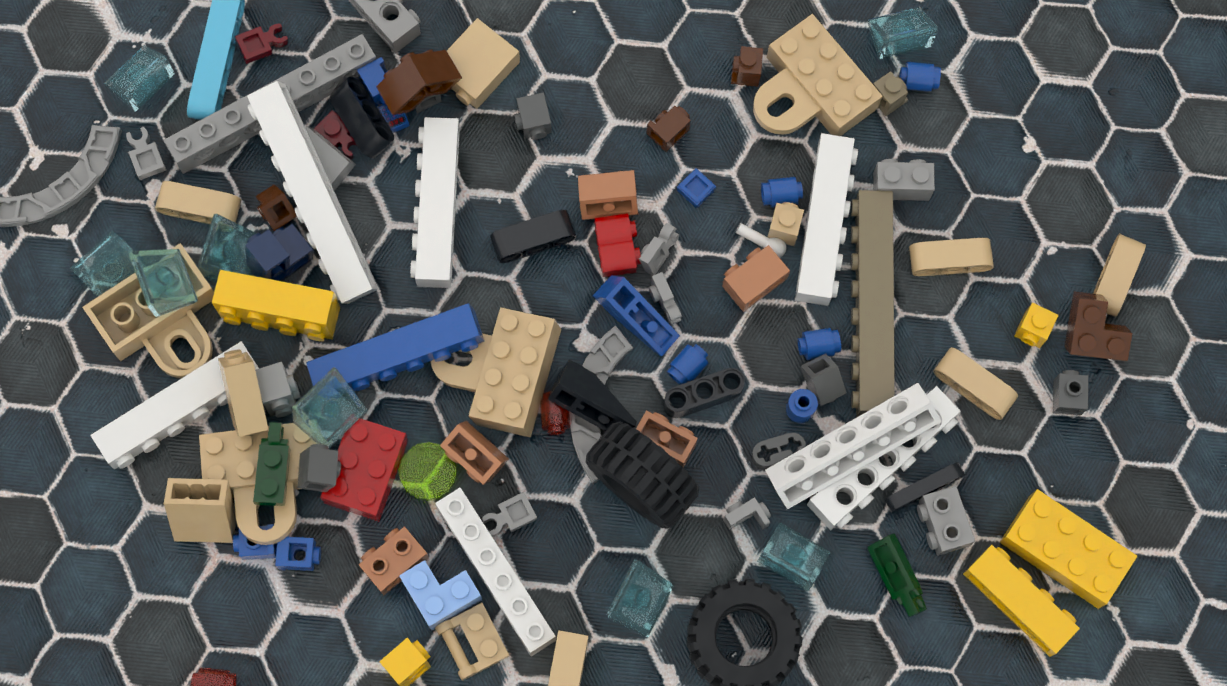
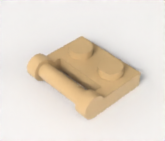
(481, 636)

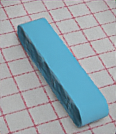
(215, 58)

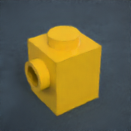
(1036, 325)

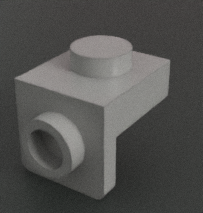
(740, 512)

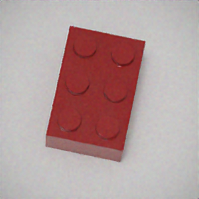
(369, 465)

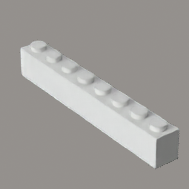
(312, 192)

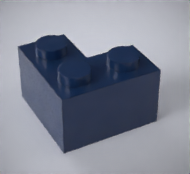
(277, 254)

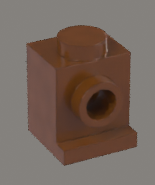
(747, 66)
(669, 127)
(275, 207)

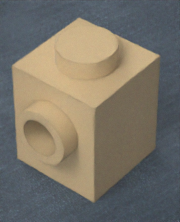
(786, 222)

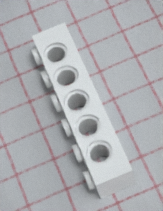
(853, 445)
(833, 513)
(495, 572)

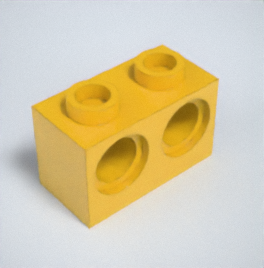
(406, 662)

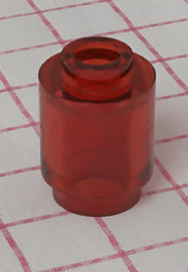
(553, 417)
(213, 677)

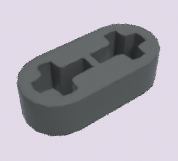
(776, 444)

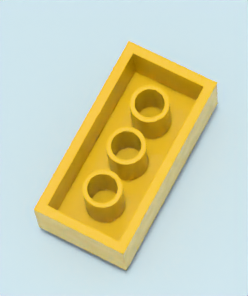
(276, 305)
(1068, 549)

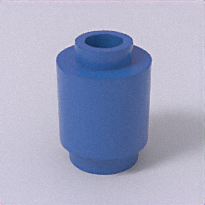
(920, 76)
(781, 191)
(819, 342)
(688, 364)
(795, 411)

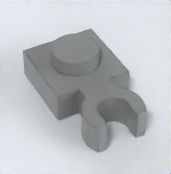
(146, 156)
(657, 251)
(661, 292)
(514, 512)

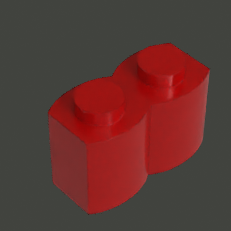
(616, 245)

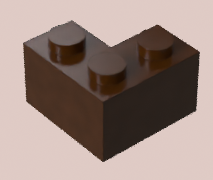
(416, 79)
(1090, 334)

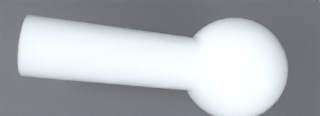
(776, 244)

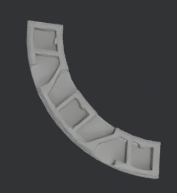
(69, 187)
(601, 361)

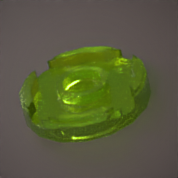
(427, 471)

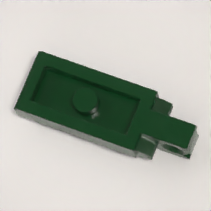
(272, 468)
(897, 574)

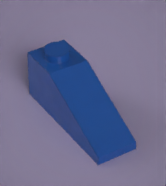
(636, 314)

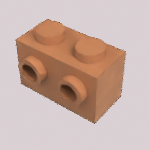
(609, 193)
(755, 277)
(674, 440)
(474, 452)
(392, 559)

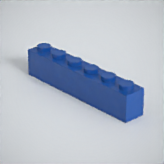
(402, 349)

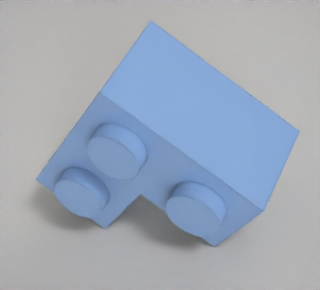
(438, 601)

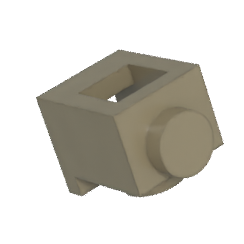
(893, 92)

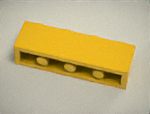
(1021, 600)

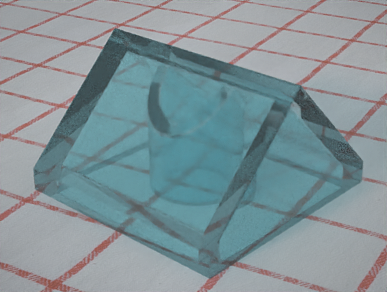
(902, 32)
(140, 77)
(224, 248)
(105, 264)
(163, 280)
(328, 409)
(794, 557)
(640, 599)

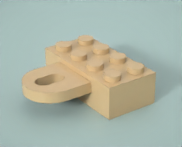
(817, 80)
(129, 324)
(507, 371)
(235, 459)

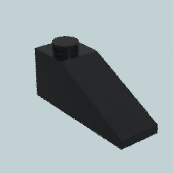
(588, 397)

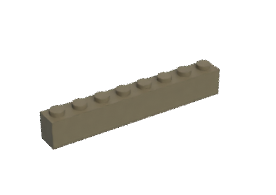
(873, 299)

